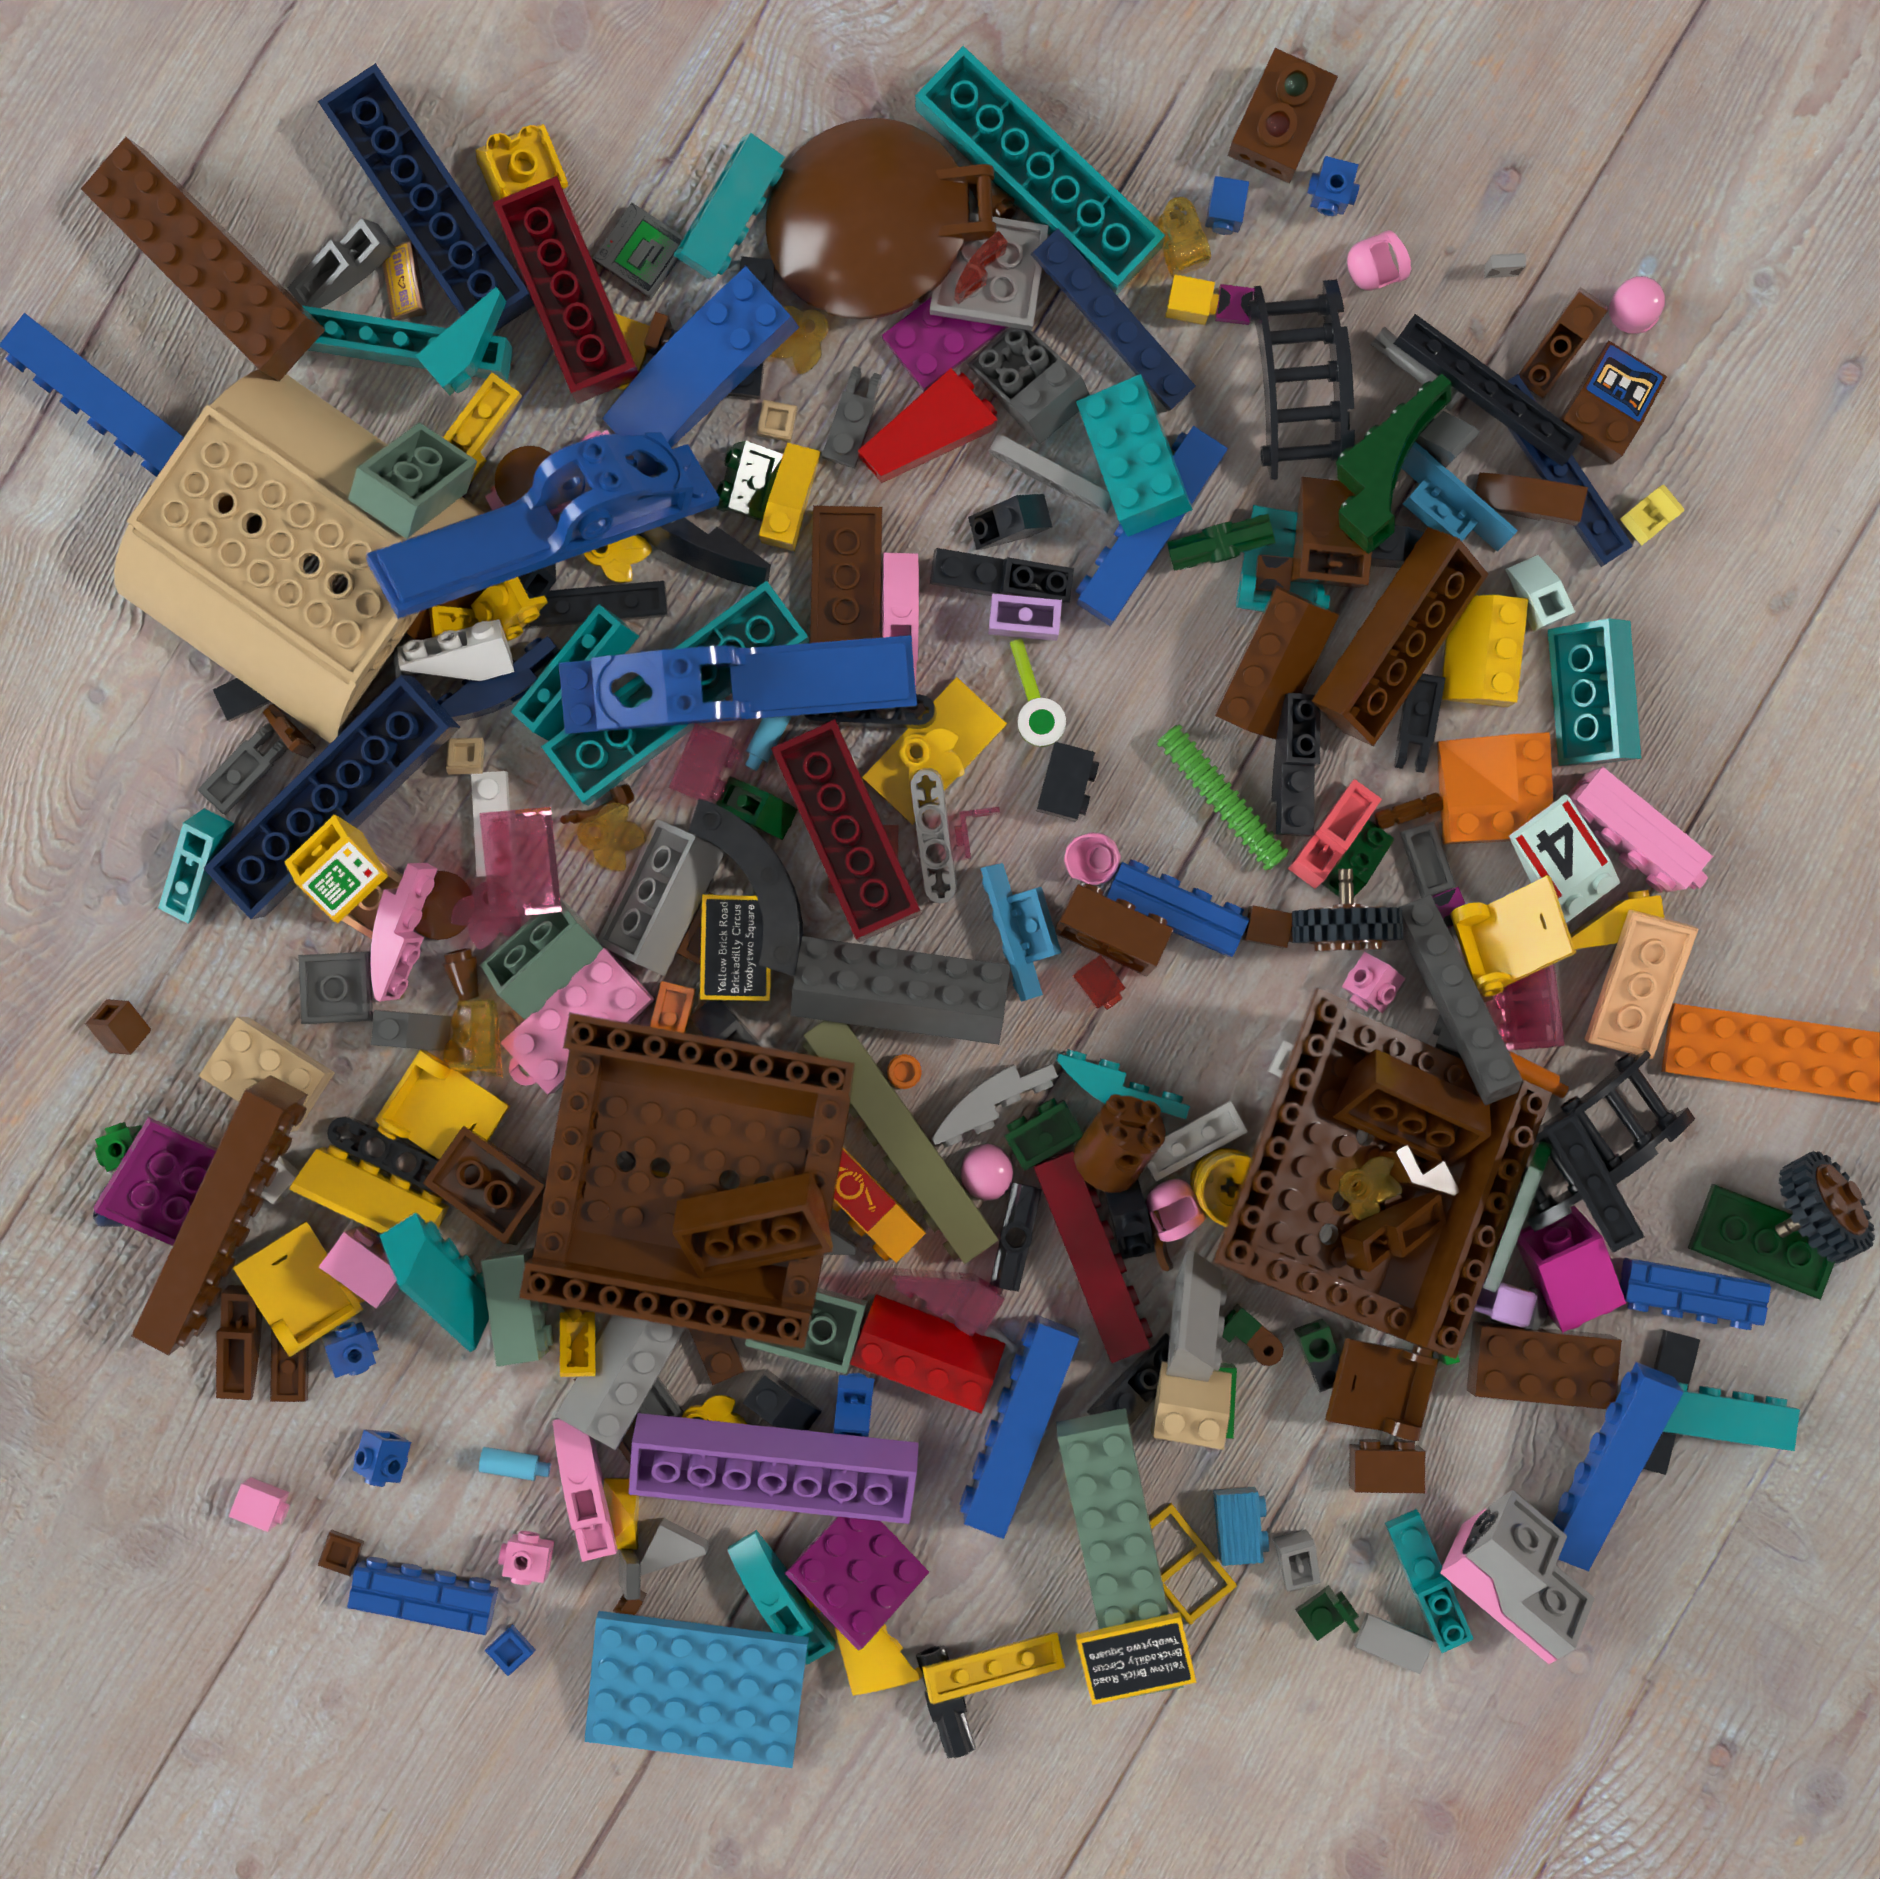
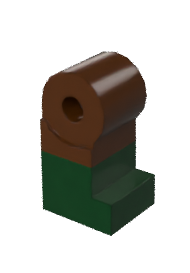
(1261, 1342)

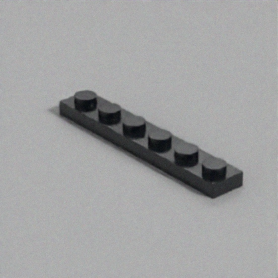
(1489, 390)

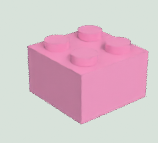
(362, 1266)

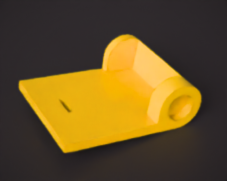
(1510, 936)
(435, 1104)
(295, 1293)

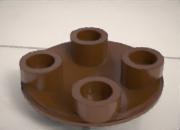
(517, 472)
(439, 906)

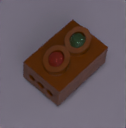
(1282, 115)

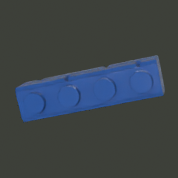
(1187, 912)
(1694, 1292)
(423, 1596)

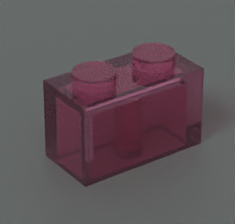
(704, 764)

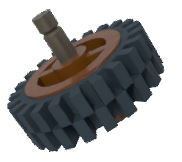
(1347, 924)
(1825, 1208)

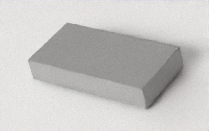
(1393, 1643)

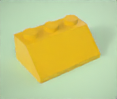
(1486, 652)

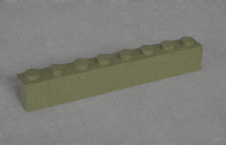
(905, 1145)

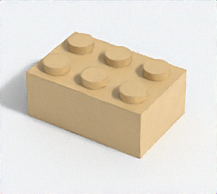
(253, 1053)

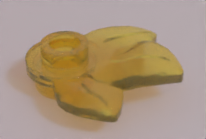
(804, 346)
(616, 835)
(1373, 1187)

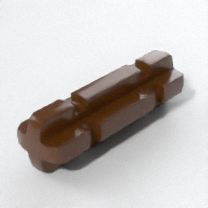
(1408, 811)

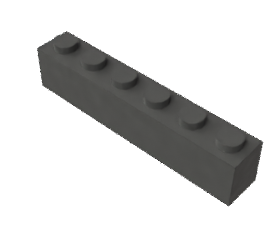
(1459, 1001)

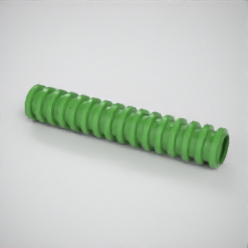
(1222, 797)

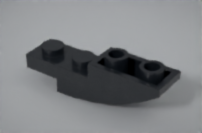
(1000, 576)
(1294, 765)

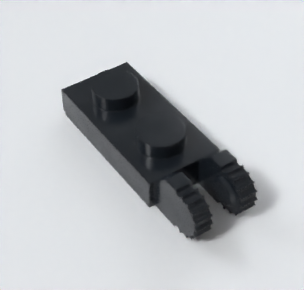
(1419, 720)

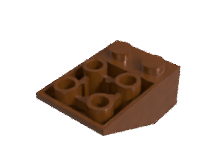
(1321, 547)

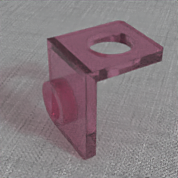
(961, 830)

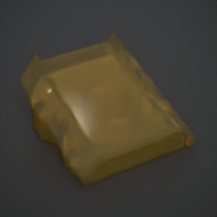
(475, 1039)

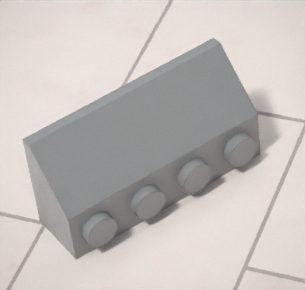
(660, 897)
(627, 1366)

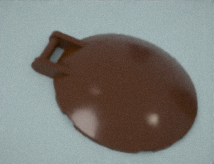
(873, 217)

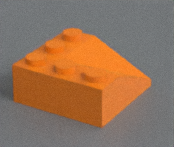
(1492, 785)

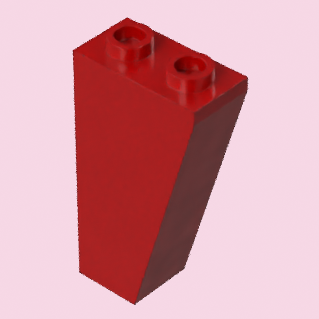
(929, 427)

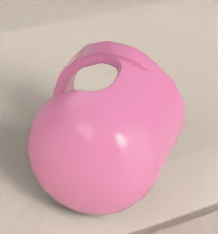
(1372, 263)
(1637, 305)
(1177, 1209)

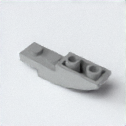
(977, 1107)

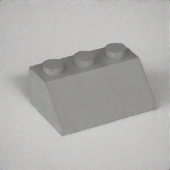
(1196, 1319)

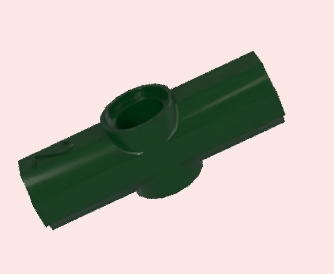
(1221, 542)

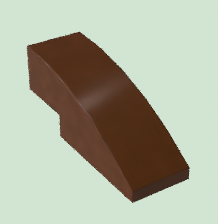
(1532, 497)
(1393, 1231)
(237, 1344)

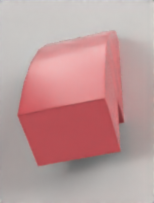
(1334, 834)

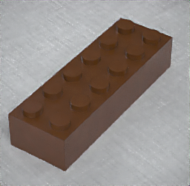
(1400, 636)

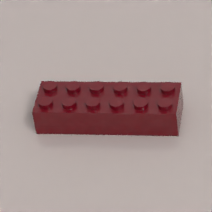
(566, 289)
(846, 831)

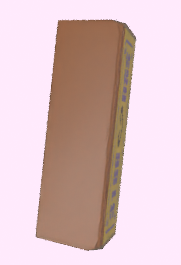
(404, 283)

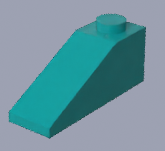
(460, 349)
(197, 845)

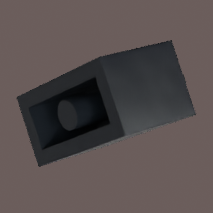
(1066, 782)

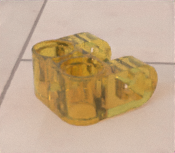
(1186, 246)

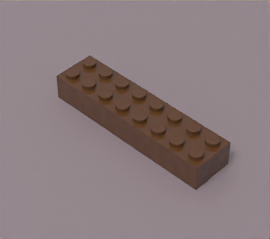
(203, 259)
(220, 1214)

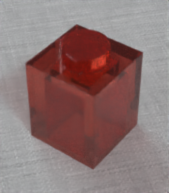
(1099, 983)

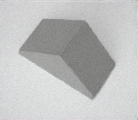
(672, 1546)
(1297, 1559)

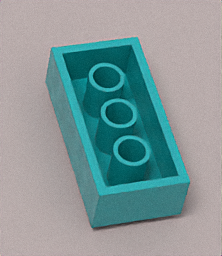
(1134, 455)

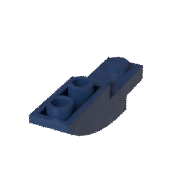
(493, 694)

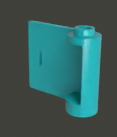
(1284, 532)

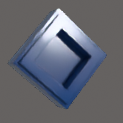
(510, 1650)

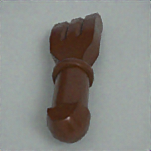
(1160, 1246)

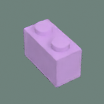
(1025, 617)

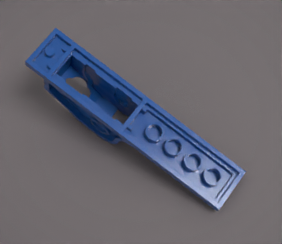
(609, 503)
(763, 682)

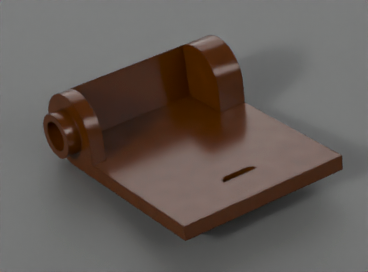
(1383, 1388)

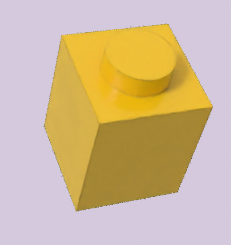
(1191, 300)

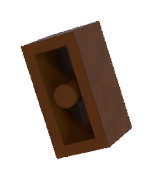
(1387, 1467)

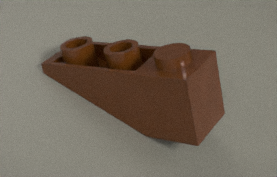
(1562, 342)

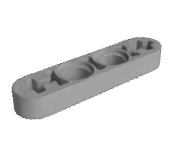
(1050, 474)
(929, 836)

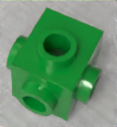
(108, 1150)

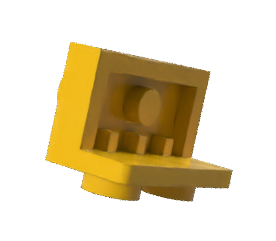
(509, 604)

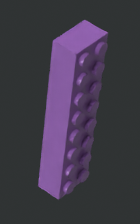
(773, 1468)

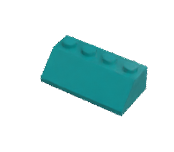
(1594, 692)
(438, 1278)

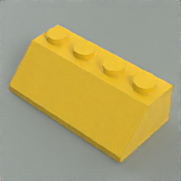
(363, 1192)

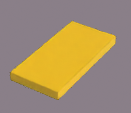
(957, 711)

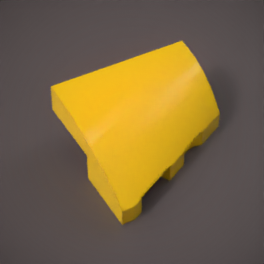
(876, 1665)

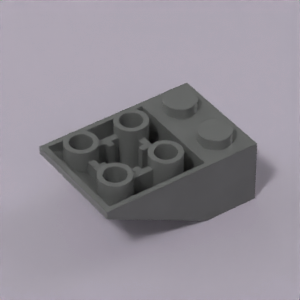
(1030, 381)

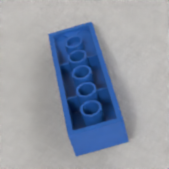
(703, 361)

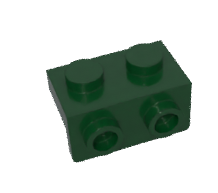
(1042, 1134)

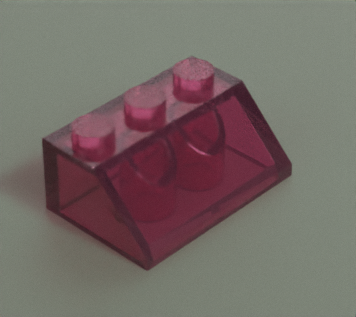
(520, 863)
(1531, 1012)

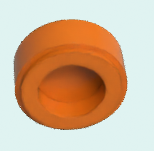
(904, 1071)

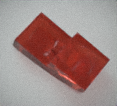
(974, 274)

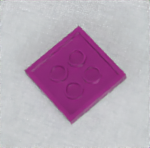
(156, 1181)
(857, 1576)

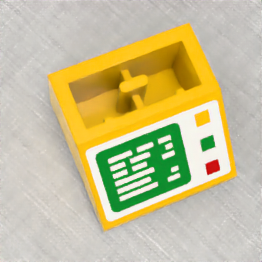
(336, 868)

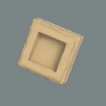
(777, 420)
(465, 756)

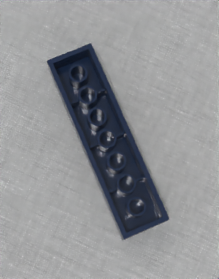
(423, 195)
(345, 780)

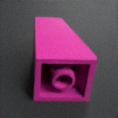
(1571, 1270)

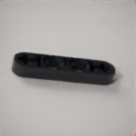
(869, 718)
(389, 1159)

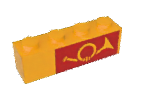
(874, 1211)

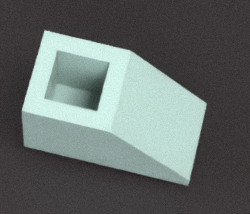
(1544, 592)

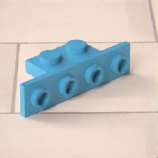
(1449, 504)
(1024, 928)

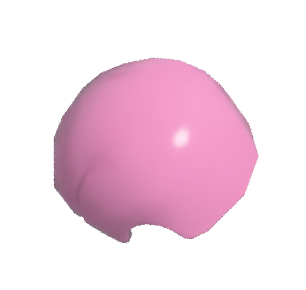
(1092, 858)
(986, 1172)

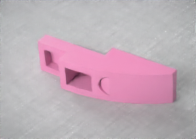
(901, 598)
(394, 942)
(584, 1491)

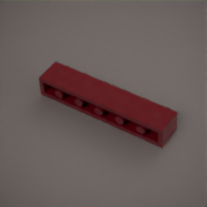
(1092, 1257)

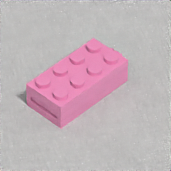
(1639, 833)
(597, 990)

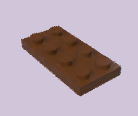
(846, 573)

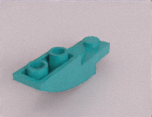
(1107, 1080)
(1429, 1586)
(777, 1595)

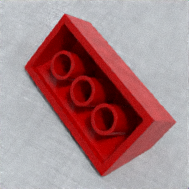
(928, 1354)

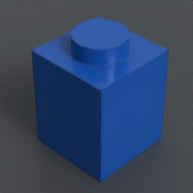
(1226, 205)

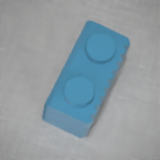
(1240, 1526)

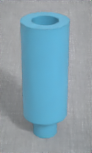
(764, 739)
(512, 1464)

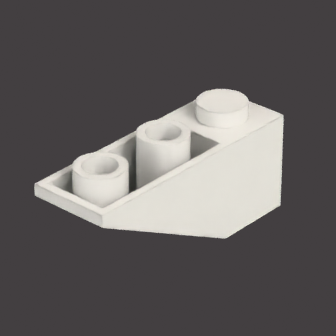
(466, 654)

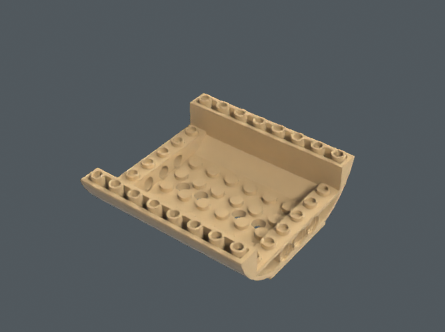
(248, 593)

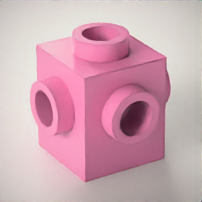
(1372, 983)
(537, 1554)

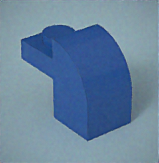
(853, 1405)

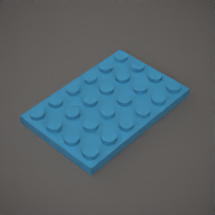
(695, 1689)

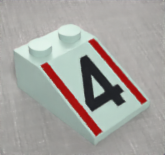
(1565, 849)

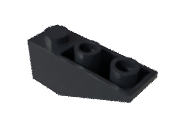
(1137, 1385)

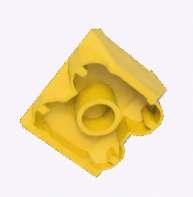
(518, 161)

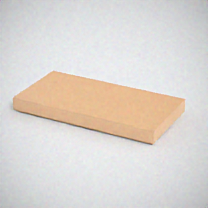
(1641, 983)

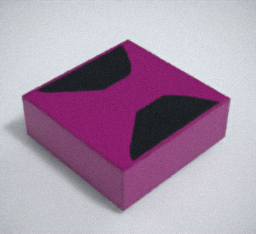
(1233, 304)
(1447, 902)

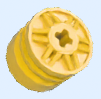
(1210, 1174)

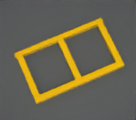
(1200, 1547)

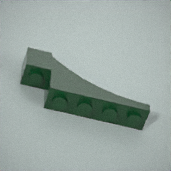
(1376, 461)

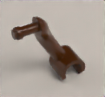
(619, 794)

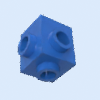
(1333, 186)
(350, 1349)
(381, 1457)

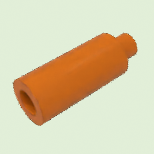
(1539, 1076)

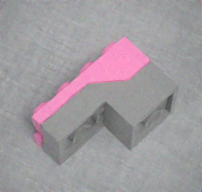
(1509, 1568)

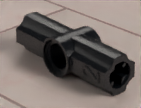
(1011, 1259)
(949, 1714)

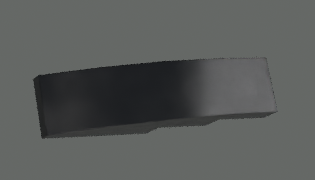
(711, 552)

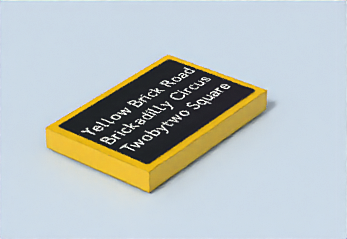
(732, 949)
(1135, 1658)

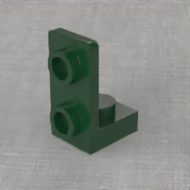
(1362, 857)
(1326, 1612)

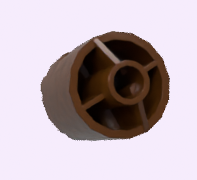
(1120, 1143)

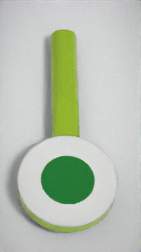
(1041, 719)

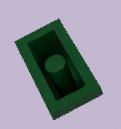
(757, 807)

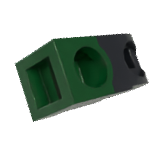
(1319, 1352)

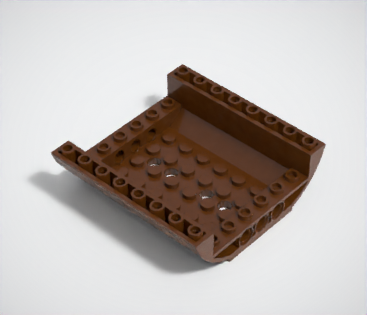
(706, 1111)
(1306, 1152)

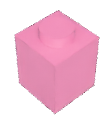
(260, 1504)

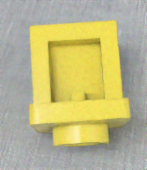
(1652, 514)

